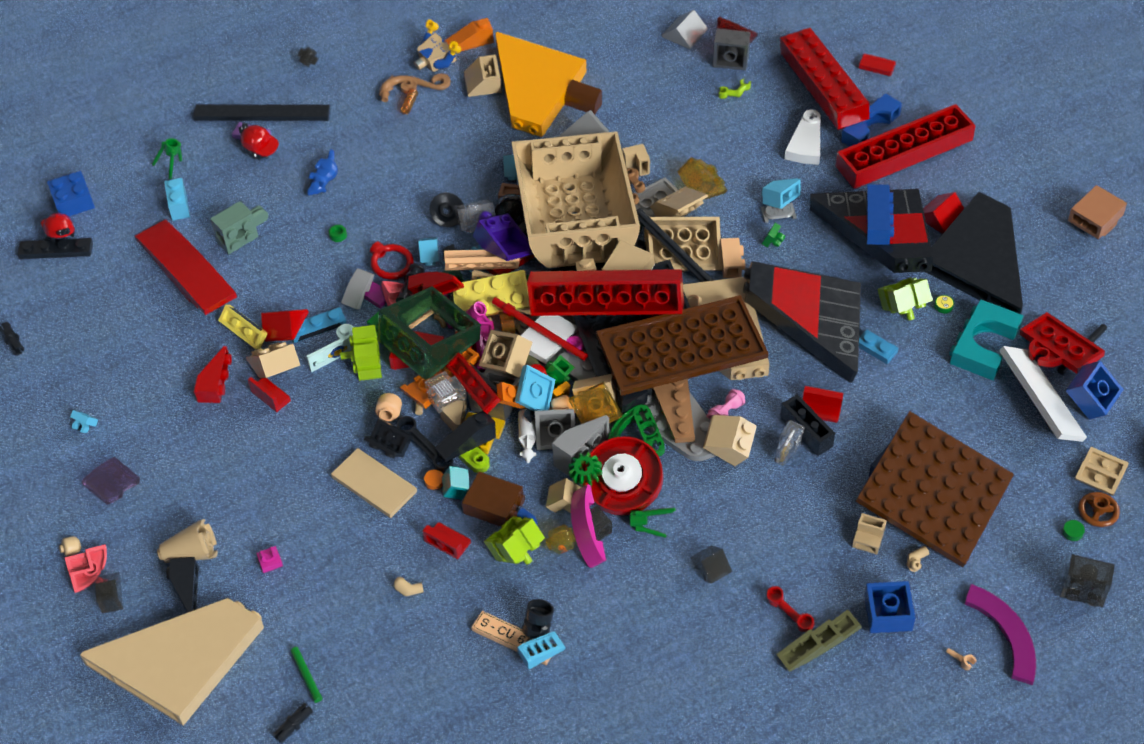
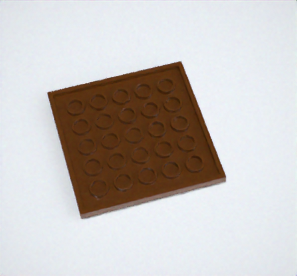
(935, 488)

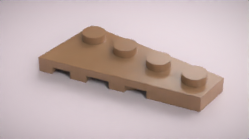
(676, 407)

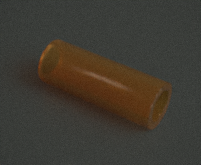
(409, 101)

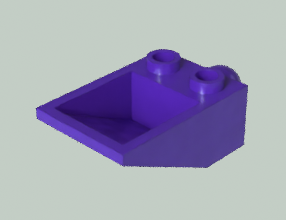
(501, 236)

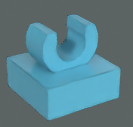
(84, 420)

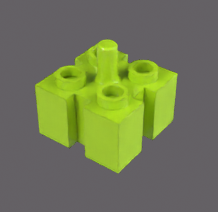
(904, 296)
(364, 353)
(514, 540)

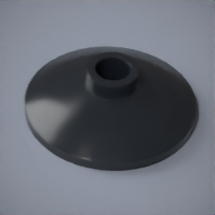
(444, 201)

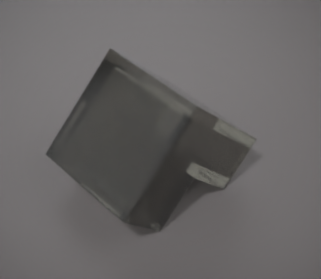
(712, 563)

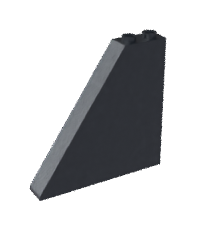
(980, 254)

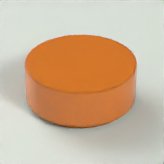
(433, 479)

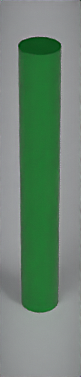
(306, 674)

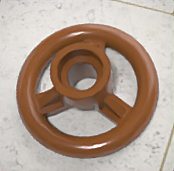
(1101, 504)

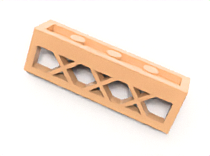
(476, 260)

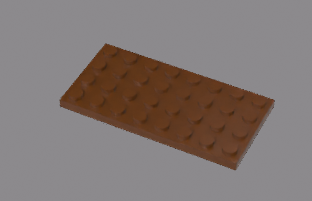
(681, 345)

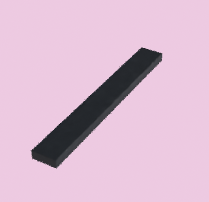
(261, 112)

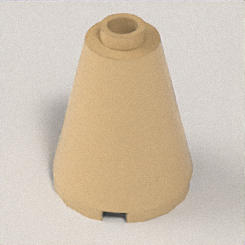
(191, 542)

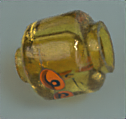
(561, 539)

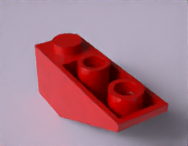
(211, 380)

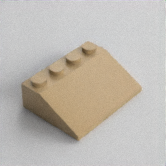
(695, 235)

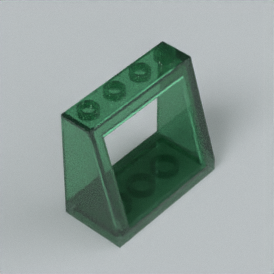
(414, 350)

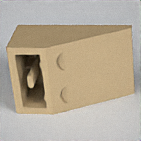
(679, 203)

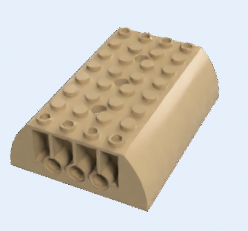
(600, 196)

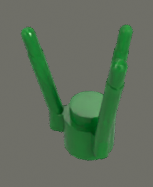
(171, 148)
(640, 518)

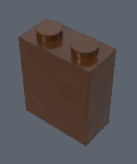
(493, 499)

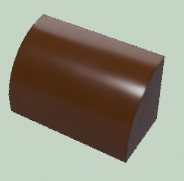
(583, 97)

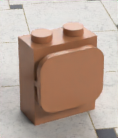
(1097, 212)

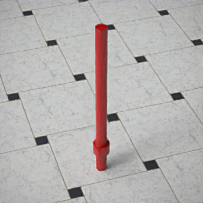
(510, 310)

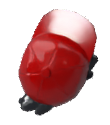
(257, 141)
(57, 226)

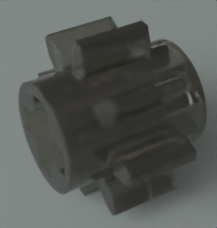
(308, 56)

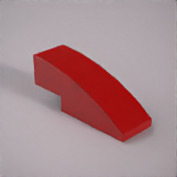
(441, 281)

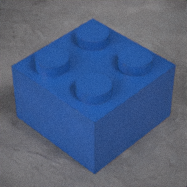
(71, 194)
(1094, 390)
(889, 607)

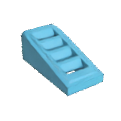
(537, 658)

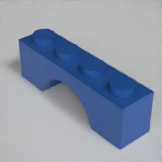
(881, 111)

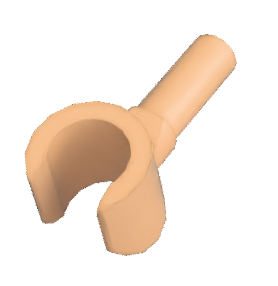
(970, 658)

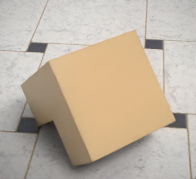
(637, 158)
(560, 495)
(869, 533)

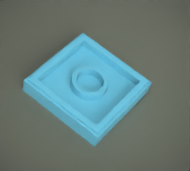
(534, 389)

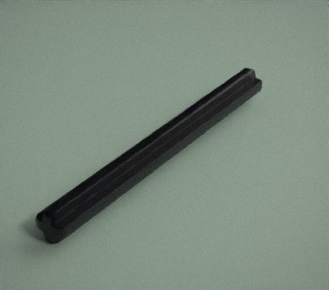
(672, 247)

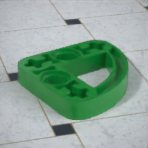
(633, 414)

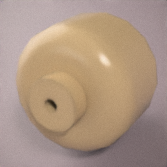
(70, 546)

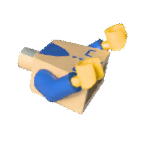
(435, 51)

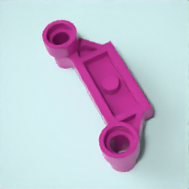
(477, 312)

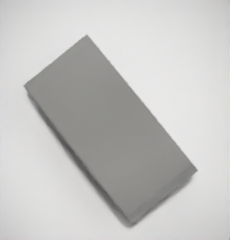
(356, 289)

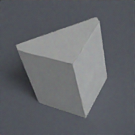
(686, 29)
(551, 424)

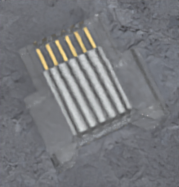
(444, 391)
(789, 442)

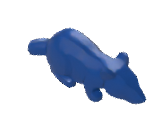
(326, 171)

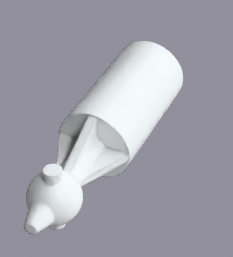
(527, 436)

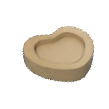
(694, 300)

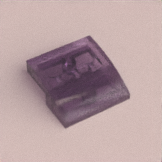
(110, 480)

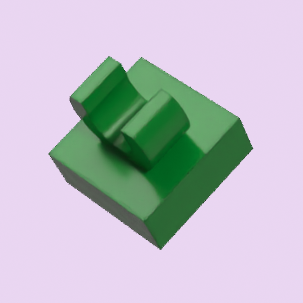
(774, 236)

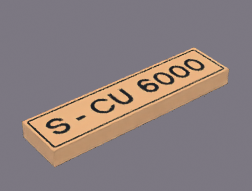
(503, 633)

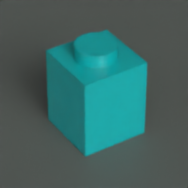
(455, 482)

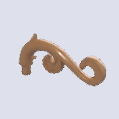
(412, 82)

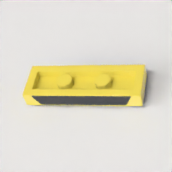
(242, 326)

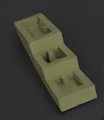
(819, 641)

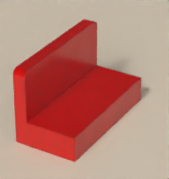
(269, 393)
(824, 402)
(446, 539)

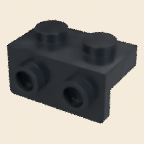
(389, 439)

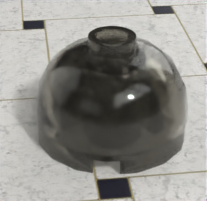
(512, 205)

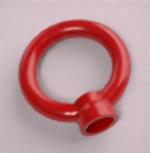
(379, 250)

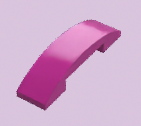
(583, 528)

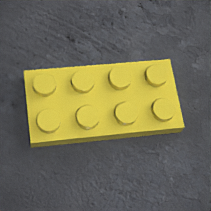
(507, 287)

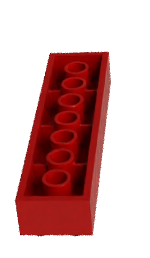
(824, 78)
(905, 146)
(606, 292)

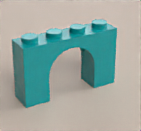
(984, 318)

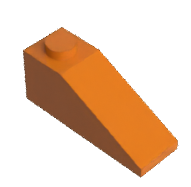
(473, 35)

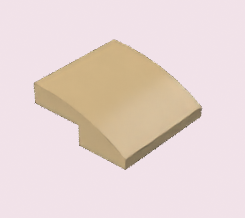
(1102, 471)

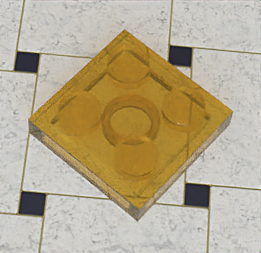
(595, 403)

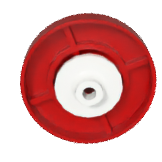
(629, 477)

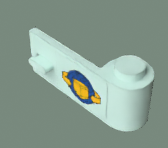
(332, 351)

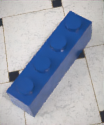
(879, 220)

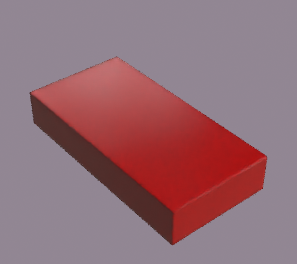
(877, 64)

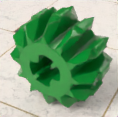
(593, 469)

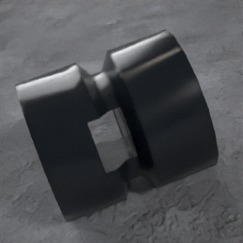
(537, 618)

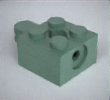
(237, 226)

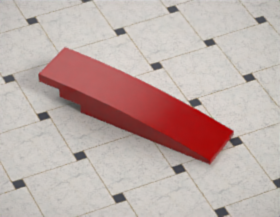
(186, 267)

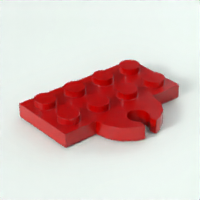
(1059, 344)

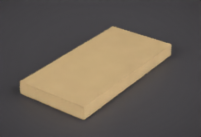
(374, 483)

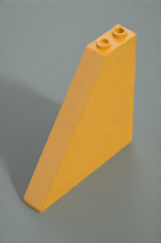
(535, 81)

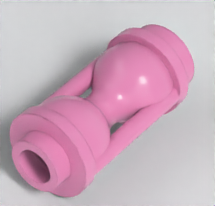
(732, 401)

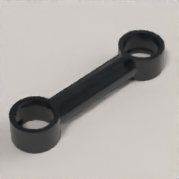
(423, 443)

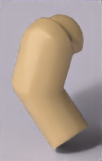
(914, 558)
(406, 588)

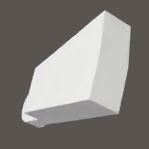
(806, 140)

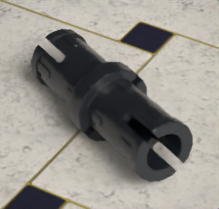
(11, 338)
(292, 723)

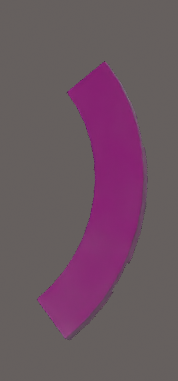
(1013, 629)

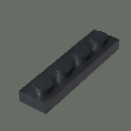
(60, 248)

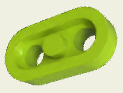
(470, 459)

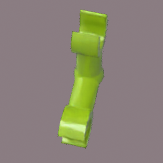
(725, 92)

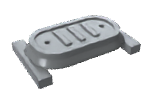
(776, 213)

